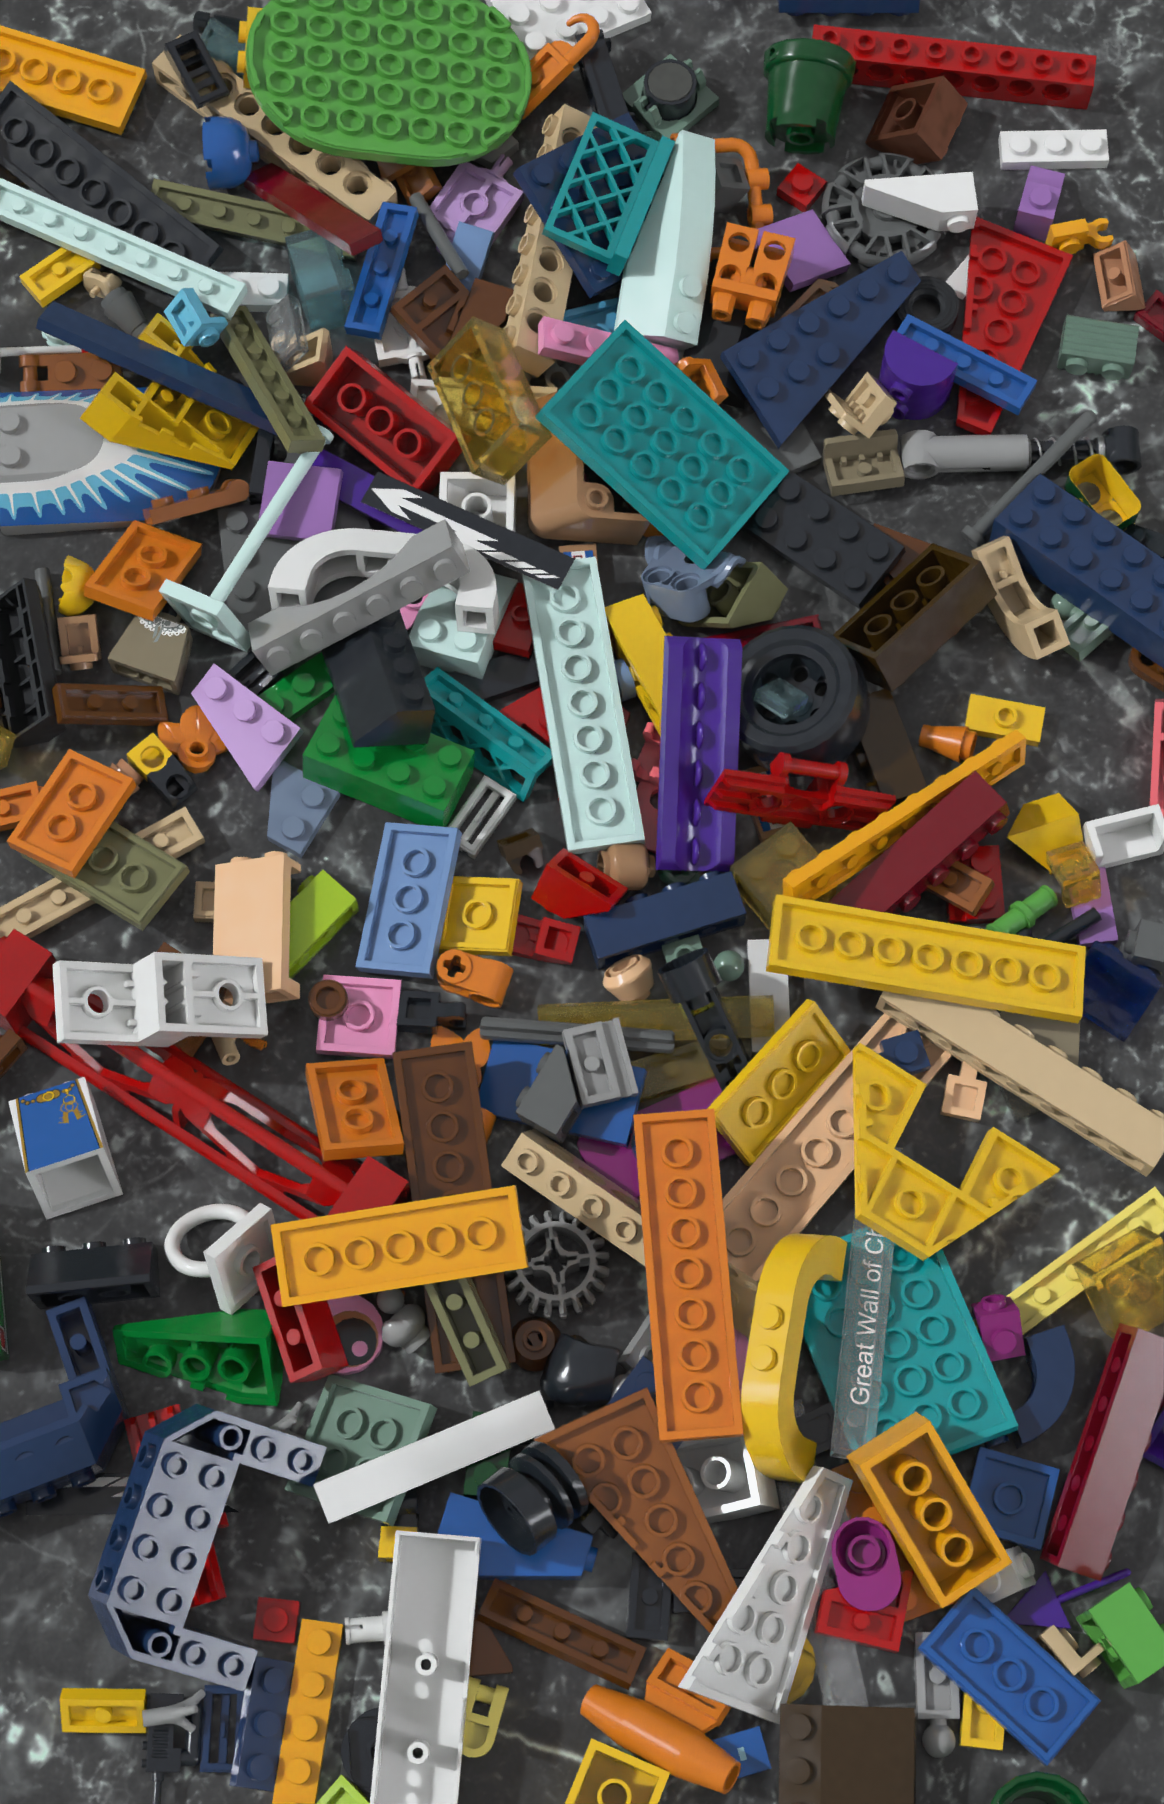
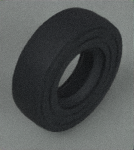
(940, 292)

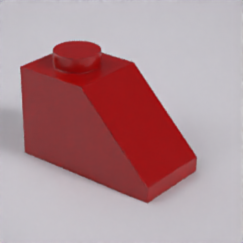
(575, 887)

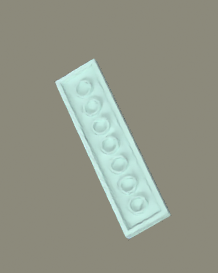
(583, 711)

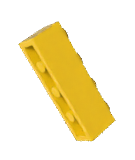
(639, 641)

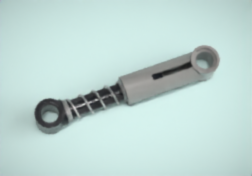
(927, 454)

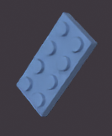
(409, 900)

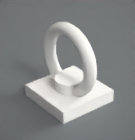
(231, 1256)

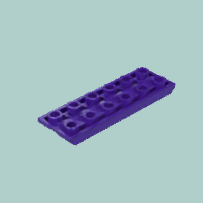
(695, 747)

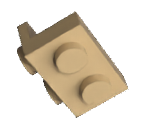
(864, 408)

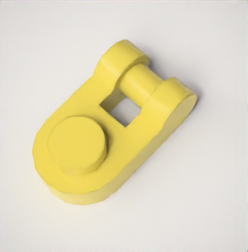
(479, 1729)

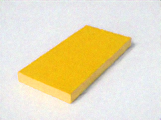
(778, 1081)

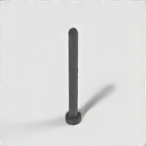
(975, 534)

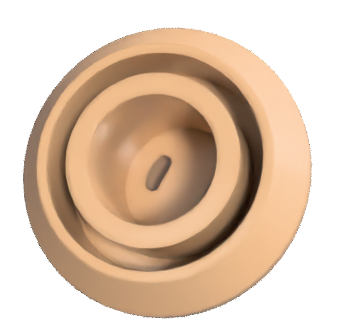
(630, 978)

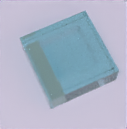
(781, 698)

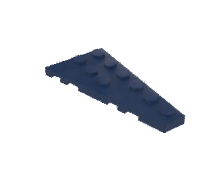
(804, 353)

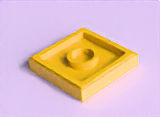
(482, 915)

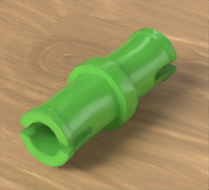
(1024, 913)

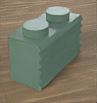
(1098, 347)

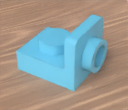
(192, 320)

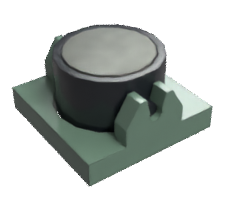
(668, 95)

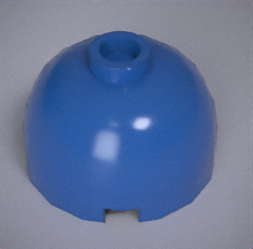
(227, 152)

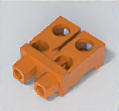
(748, 287)

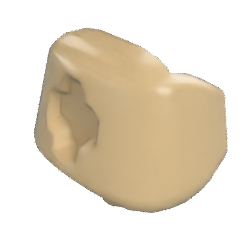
(100, 283)

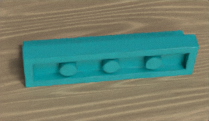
(487, 728)

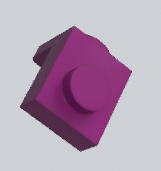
(999, 1327)

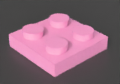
(369, 1022)

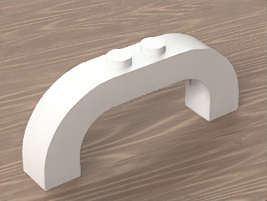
(363, 553)

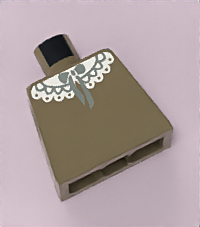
(154, 651)

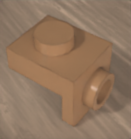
(79, 641)

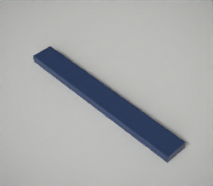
(154, 364)

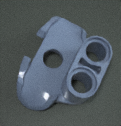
(681, 587)

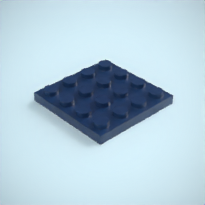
(542, 182)

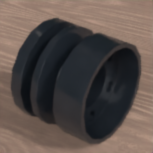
(532, 1498)

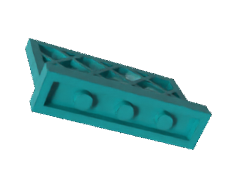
(637, 204)

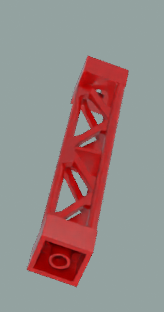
(29, 996)

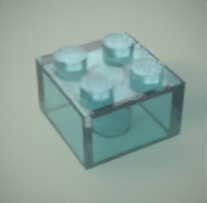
(320, 279)

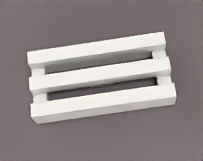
(498, 790)

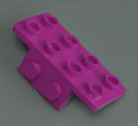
(619, 1163)

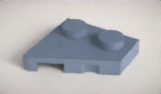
(297, 809)

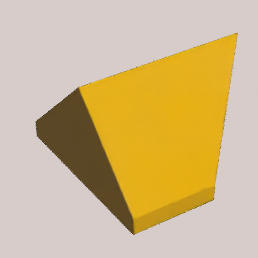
(1045, 827)

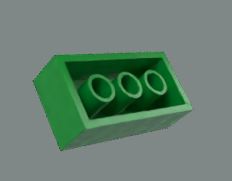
(405, 780)

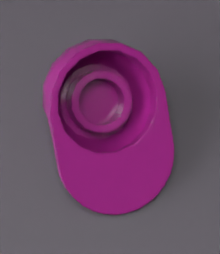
(866, 1564)

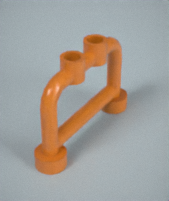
(758, 178)

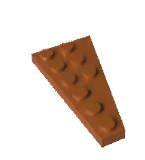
(648, 1499)

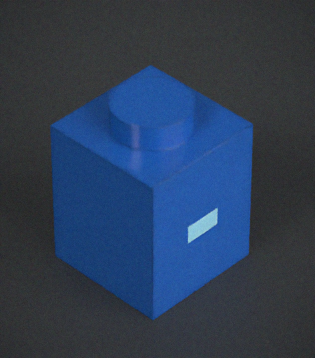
(748, 1749)

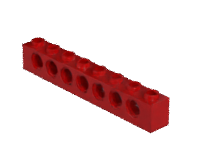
(970, 67)

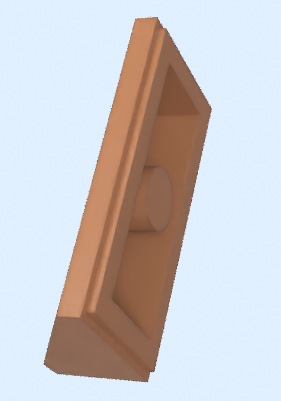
(1119, 278)

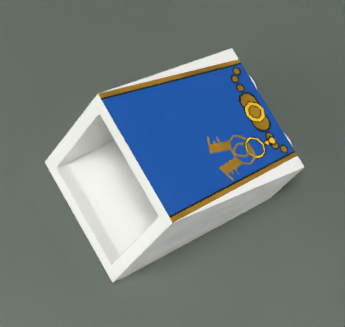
(64, 1148)

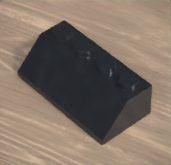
(381, 685)

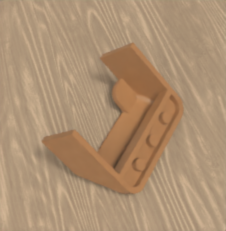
(569, 508)

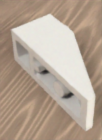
(931, 201)

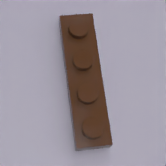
(561, 1633)

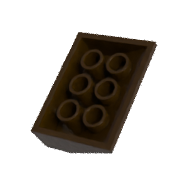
(847, 1754)

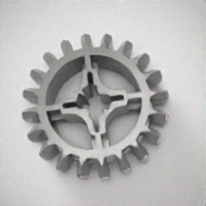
(574, 1261)

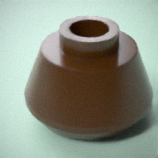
(534, 1357)

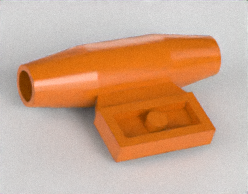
(667, 1725)

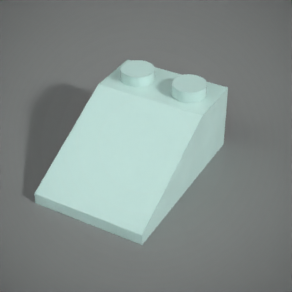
(439, 642)

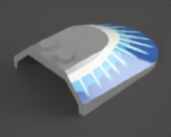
(73, 479)

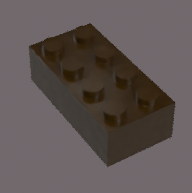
(916, 615)

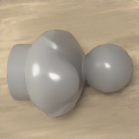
(407, 1324)

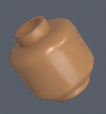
(627, 864)

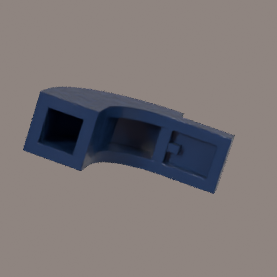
(1052, 1382)

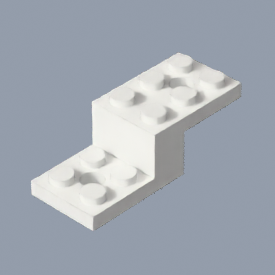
(159, 999)

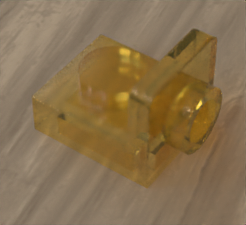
(1075, 873)

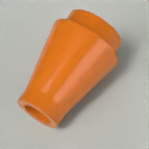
(950, 741)

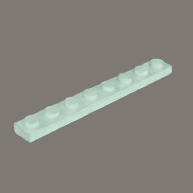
(118, 249)

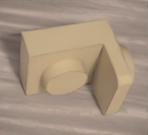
(1063, 1649)

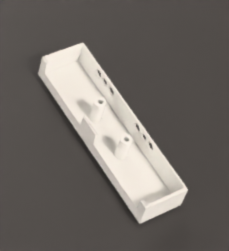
(425, 1669)

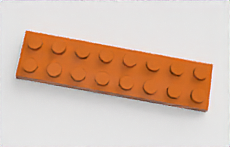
(687, 1276)

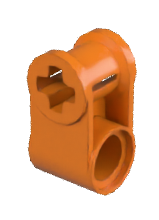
(478, 978)

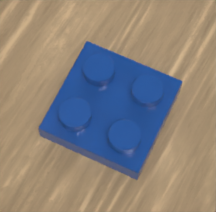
(1014, 1496)

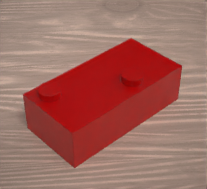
(384, 421)

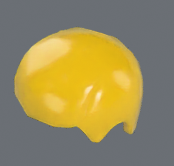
(74, 578)

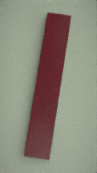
(313, 209)

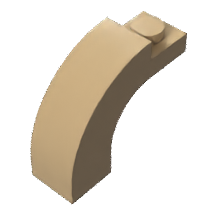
(1021, 616)

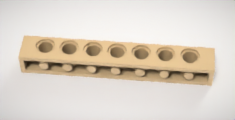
(282, 149)
(543, 273)
(603, 1207)

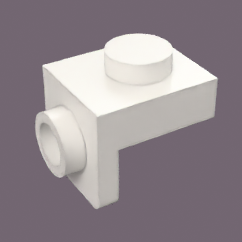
(1011, 1578)

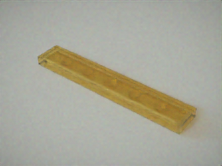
(750, 1014)

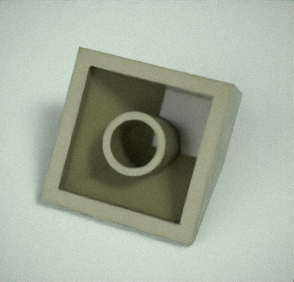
(744, 598)

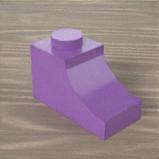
(1038, 202)

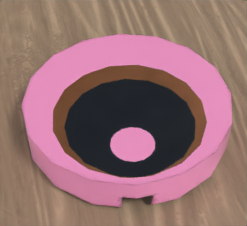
(359, 1331)

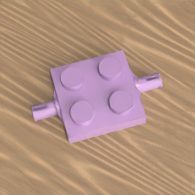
(477, 198)

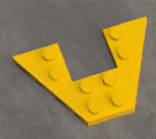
(904, 1197)

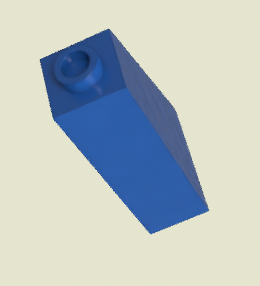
(560, 1559)

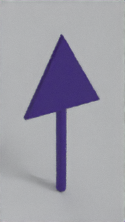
(1043, 1607)

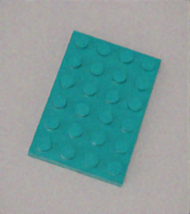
(662, 444)
(930, 1352)

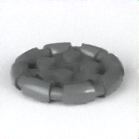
(873, 226)

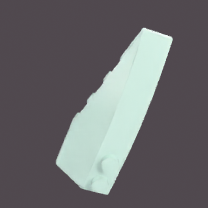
(671, 258)

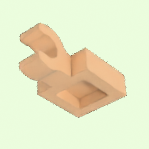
(964, 1095)

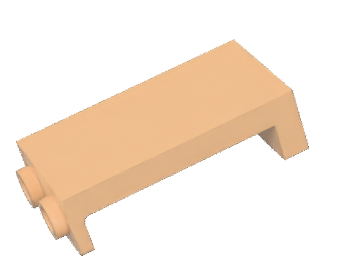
(255, 918)

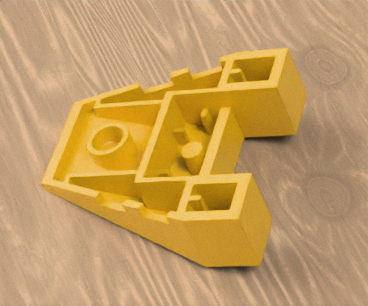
(164, 418)

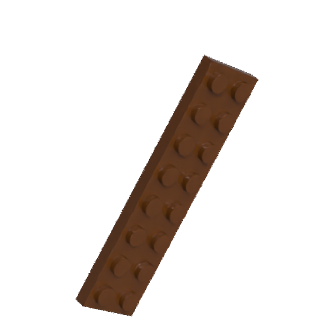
(446, 1159)

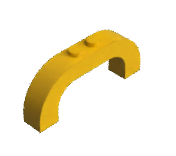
(774, 1352)

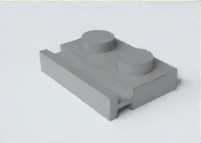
(599, 1063)

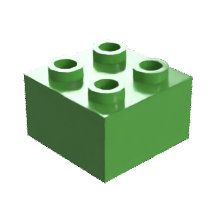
(1127, 1633)

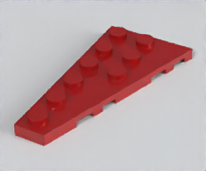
(1005, 306)

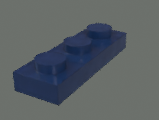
(262, 1725)

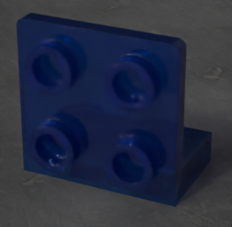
(1116, 990)

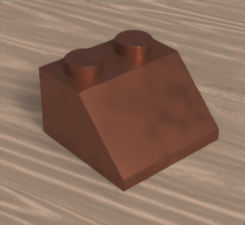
(918, 120)

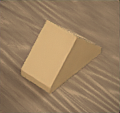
(316, 362)

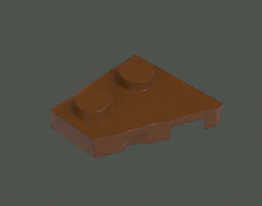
(432, 310)

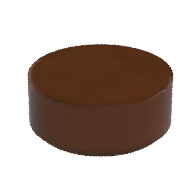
(328, 1000)

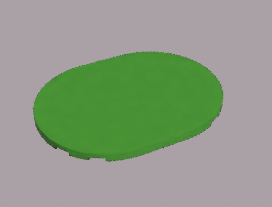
(390, 77)

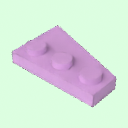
(246, 724)

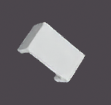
(1125, 836)

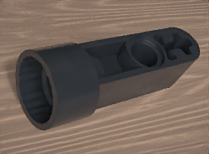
(693, 983)

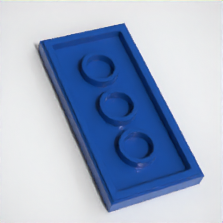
(514, 1066)
(1009, 1675)

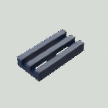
(210, 1690)

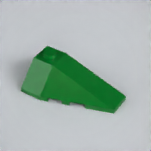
(209, 1350)

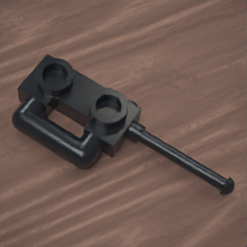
(160, 1754)

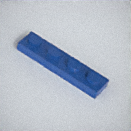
(381, 272)
(975, 369)

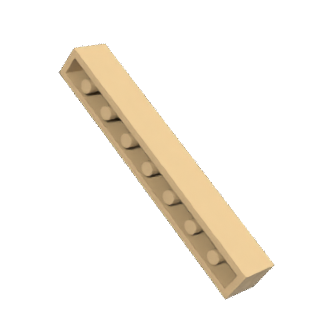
(1037, 1075)

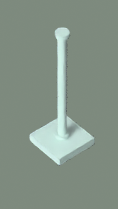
(210, 613)

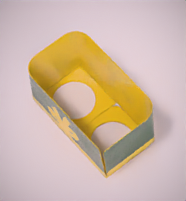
(1100, 472)

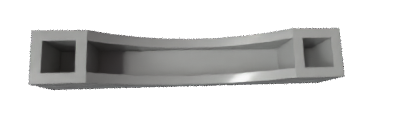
(421, 567)

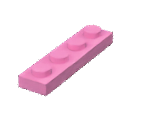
(577, 342)

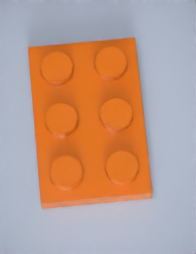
(139, 566)
(71, 813)
(354, 1109)

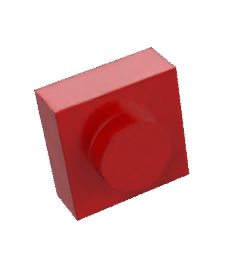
(801, 188)
(276, 1620)

